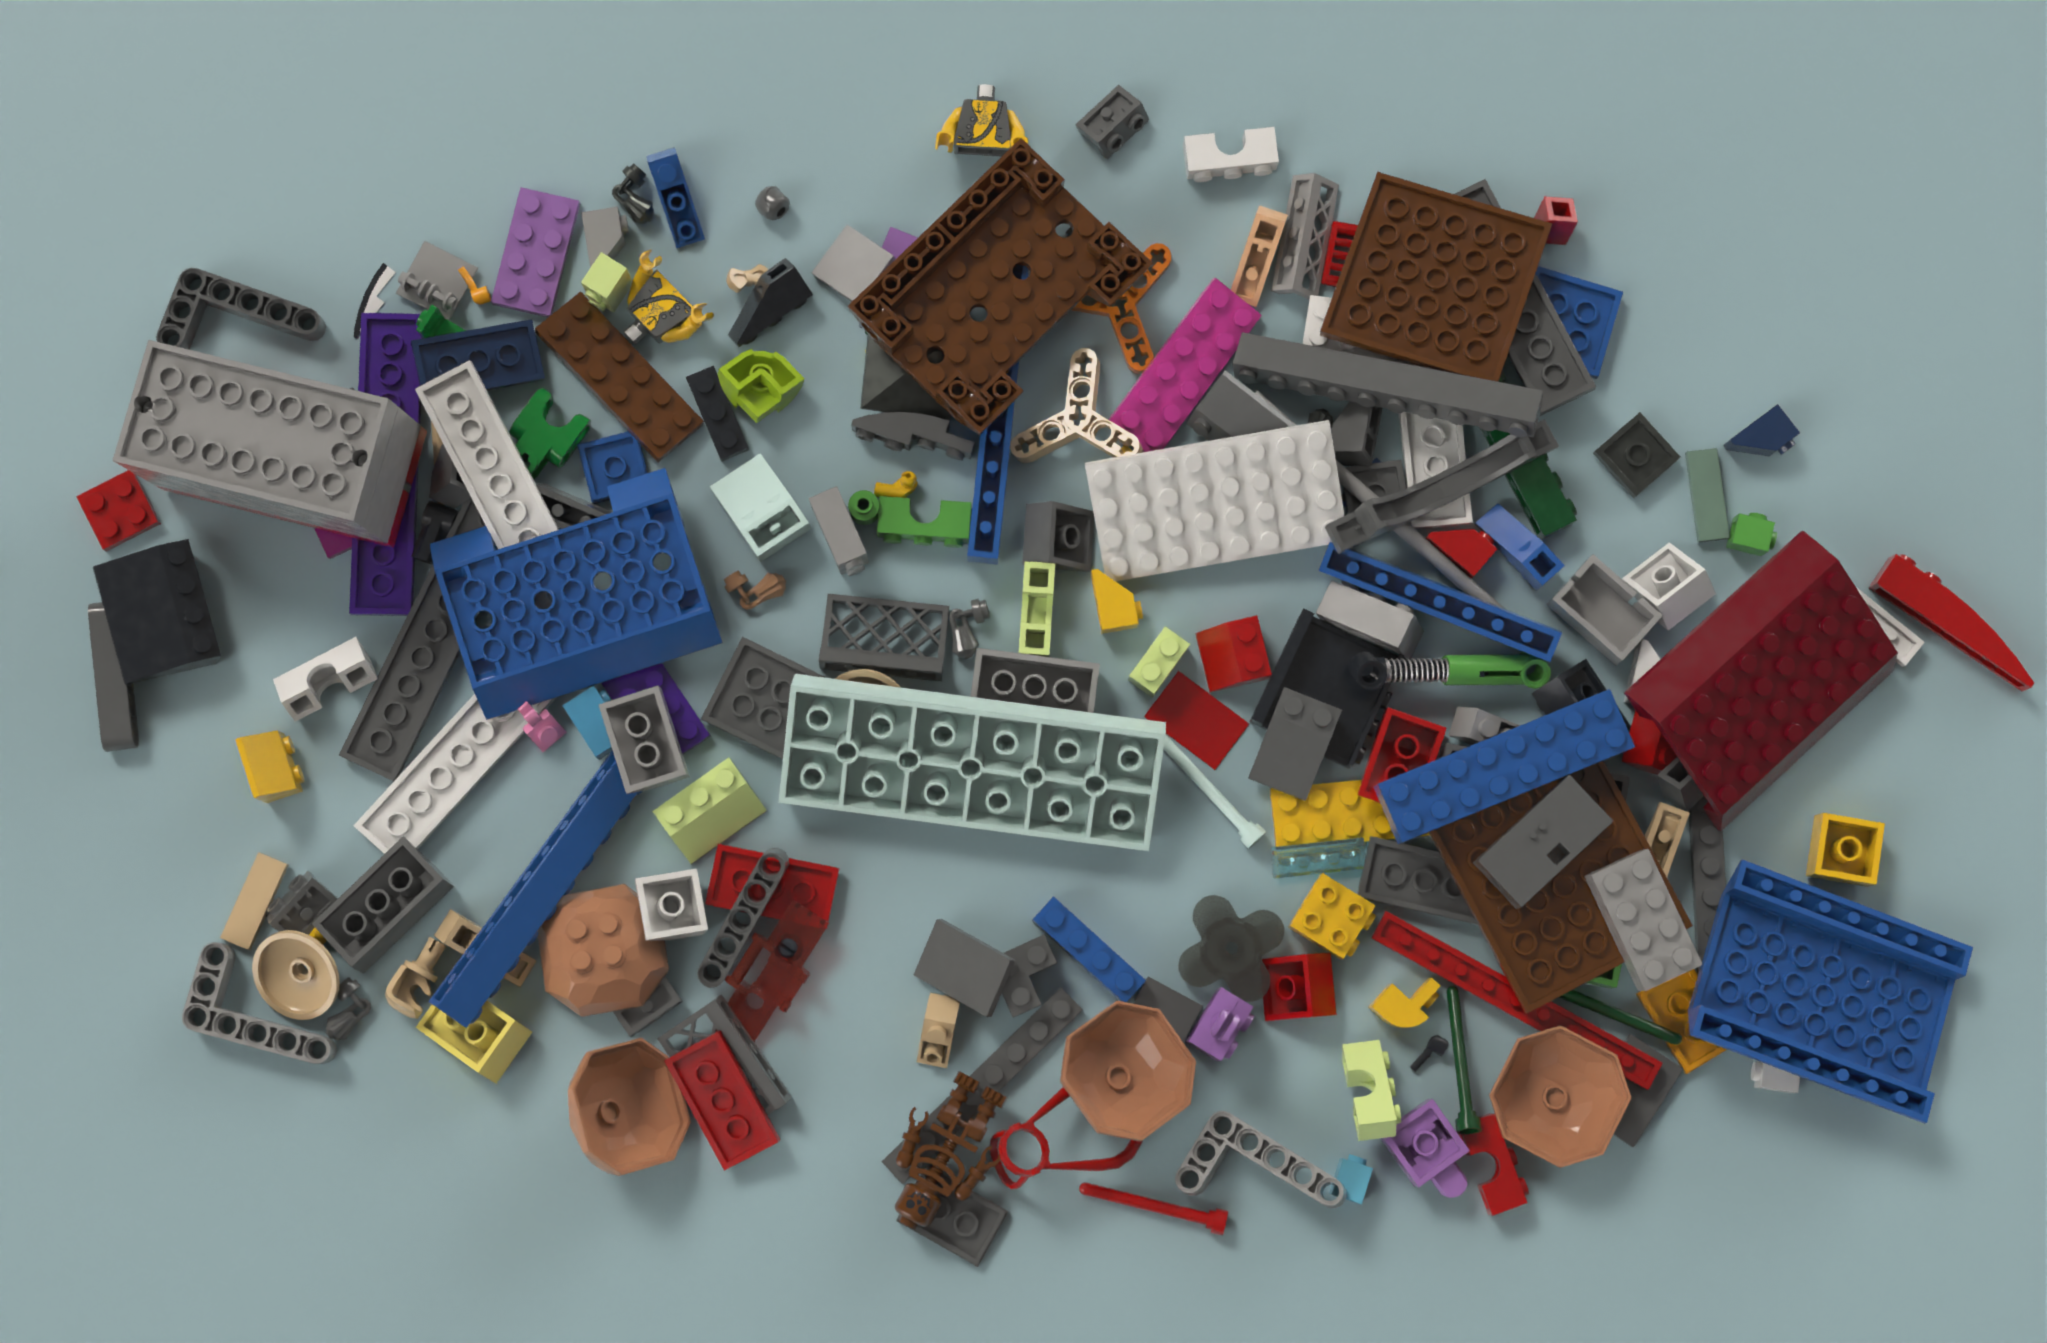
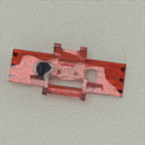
(783, 974)

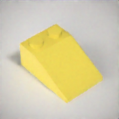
(484, 1045)

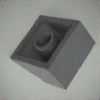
(1059, 535)

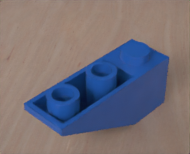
(675, 197)
(1520, 546)

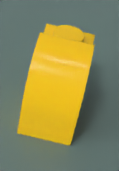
(1401, 1011)

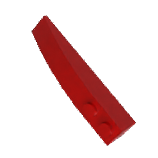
(1947, 616)

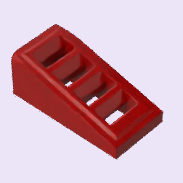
(1342, 229)

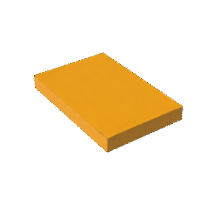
(1669, 1007)

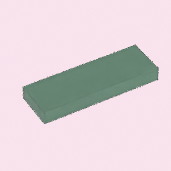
(1707, 495)

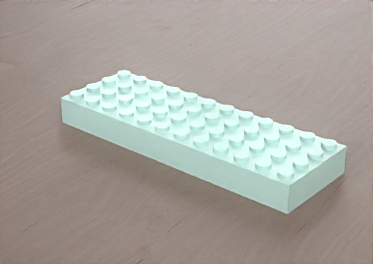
(971, 762)

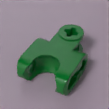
(543, 442)

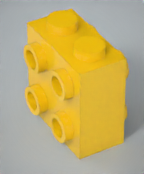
(1333, 917)

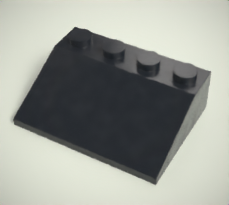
(157, 612)

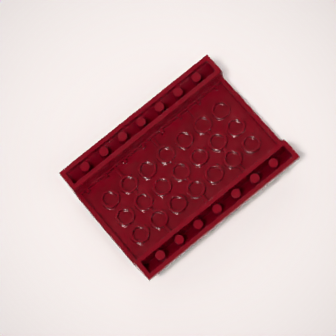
(1765, 676)

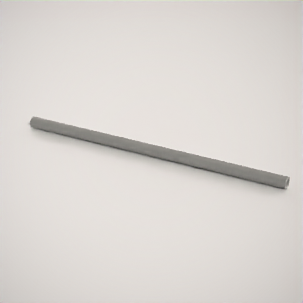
(1412, 536)

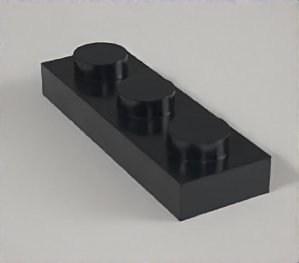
(717, 413)

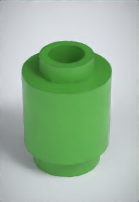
(867, 516)

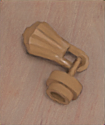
(769, 587)

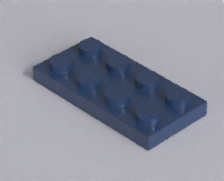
(500, 353)

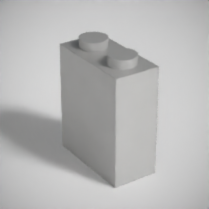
(839, 531)

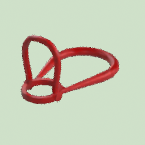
(1044, 1164)

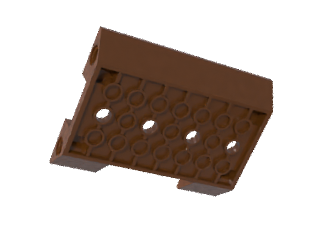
(970, 263)

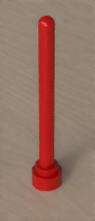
(1213, 1220)

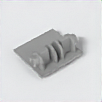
(435, 280)

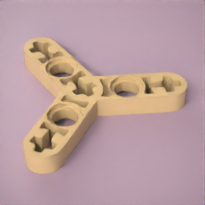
(1064, 420)

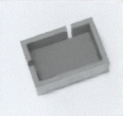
(1599, 610)

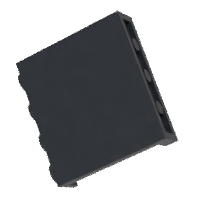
(1318, 667)

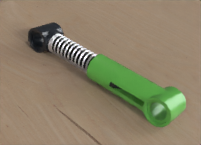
(1452, 670)

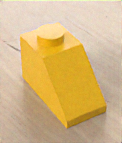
(1114, 604)

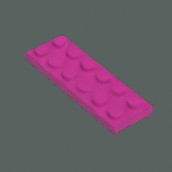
(1185, 366)

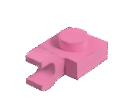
(542, 727)

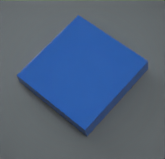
(610, 462)

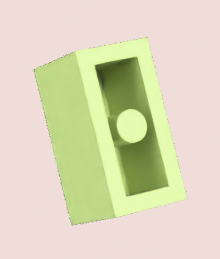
(606, 283)
(1158, 662)

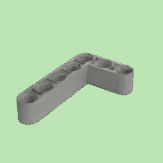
(244, 1023)
(1260, 1156)

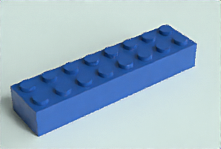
(1504, 766)

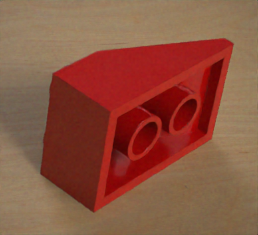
(1398, 747)

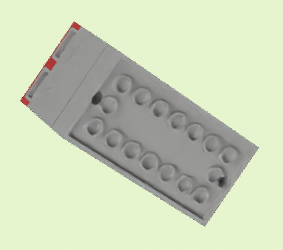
(270, 443)

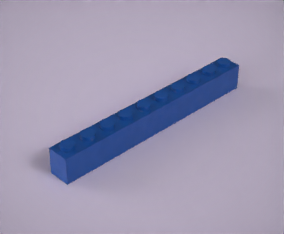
(992, 478)
(534, 896)

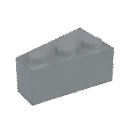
(1371, 618)

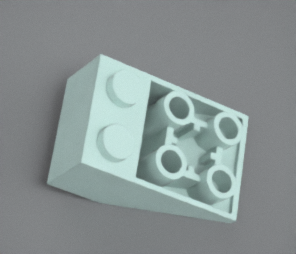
(760, 507)

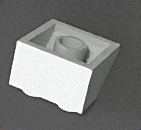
(1671, 584)
(671, 905)

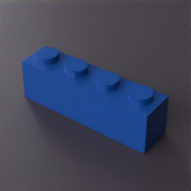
(1088, 950)

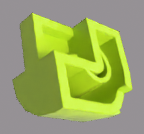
(760, 382)

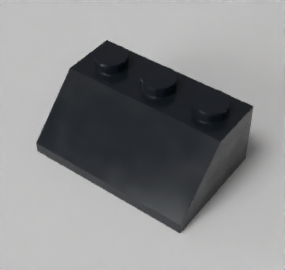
(1569, 688)

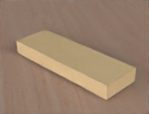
(254, 901)

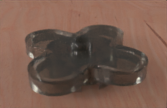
(1210, 961)

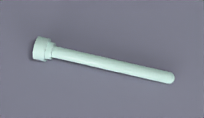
(1247, 830)

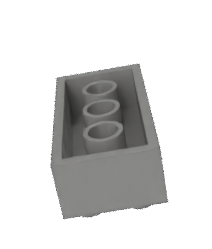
(1035, 680)
(1643, 920)

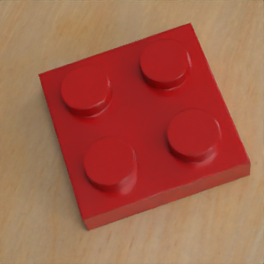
(118, 510)

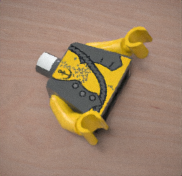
(981, 126)
(660, 307)

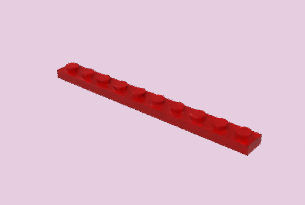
(1496, 990)

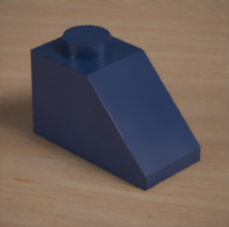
(1765, 435)

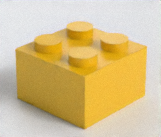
(1845, 849)

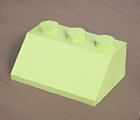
(709, 810)

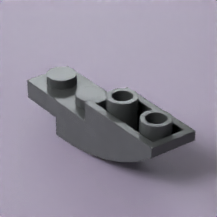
(901, 428)

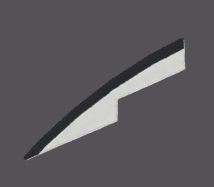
(370, 301)

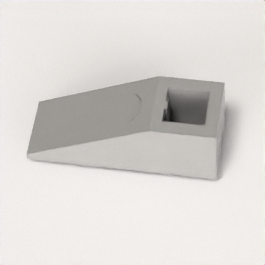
(1477, 725)

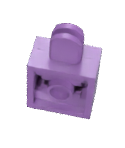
(1220, 1025)
(1428, 1149)

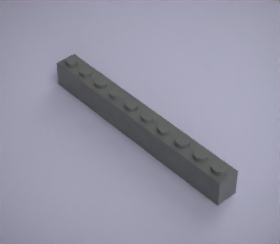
(1388, 385)

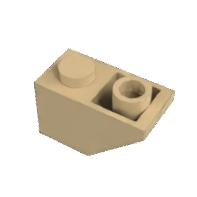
(938, 1030)

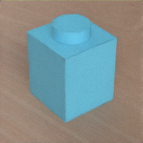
(1354, 1176)

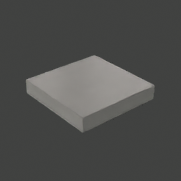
(852, 263)

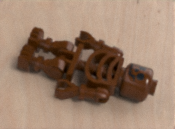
(919, 1201)

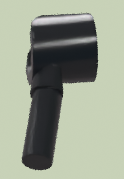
(1435, 1044)

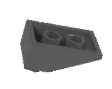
(1294, 744)

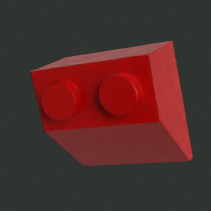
(1233, 654)
(1299, 987)

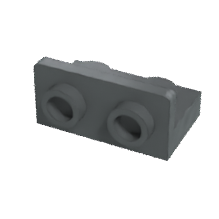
(1113, 121)
(300, 905)

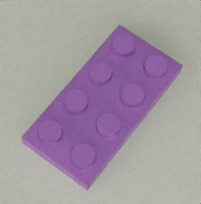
(535, 252)

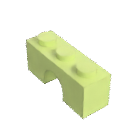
(1036, 608)
(1366, 1067)

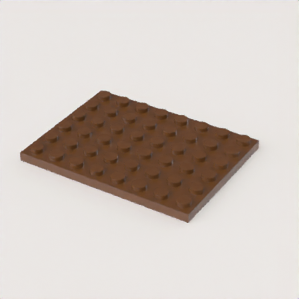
(1560, 931)

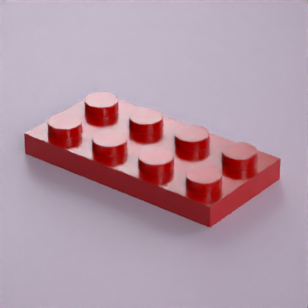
(803, 881)
(722, 1100)

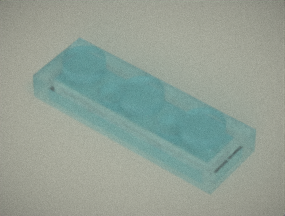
(1318, 858)

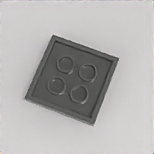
(755, 696)

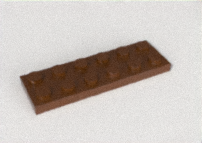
(619, 376)

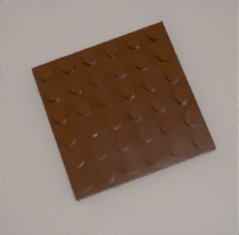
(1435, 279)

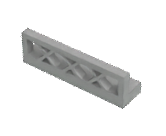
(1300, 233)

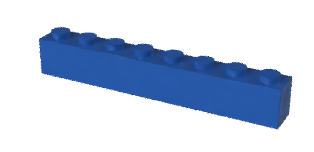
(1442, 602)

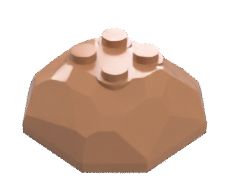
(599, 953)
(1128, 1071)
(1560, 1096)
(627, 1108)

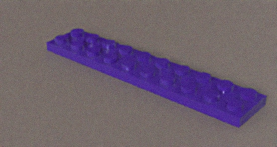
(382, 574)

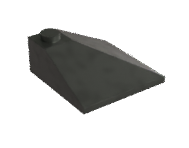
(892, 389)

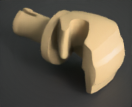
(411, 976)

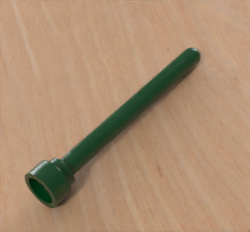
(1622, 1017)
(1467, 1119)

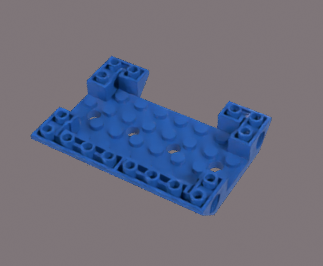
(586, 630)

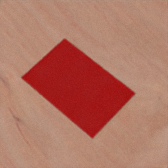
(1197, 720)

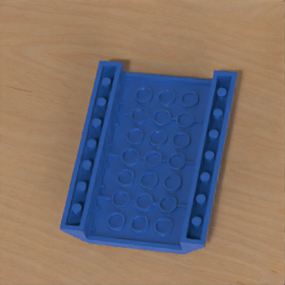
(1826, 989)

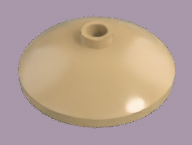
(286, 982)

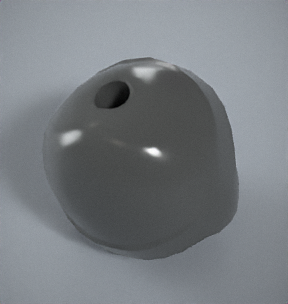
(772, 203)

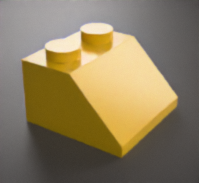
(270, 765)

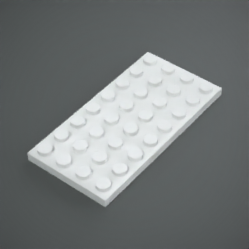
(1215, 501)

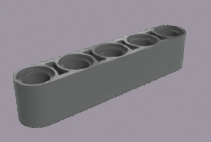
(114, 698)
(733, 928)

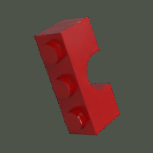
(1504, 1189)

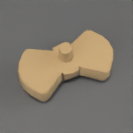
(738, 279)

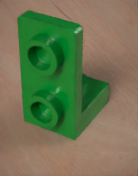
(433, 323)

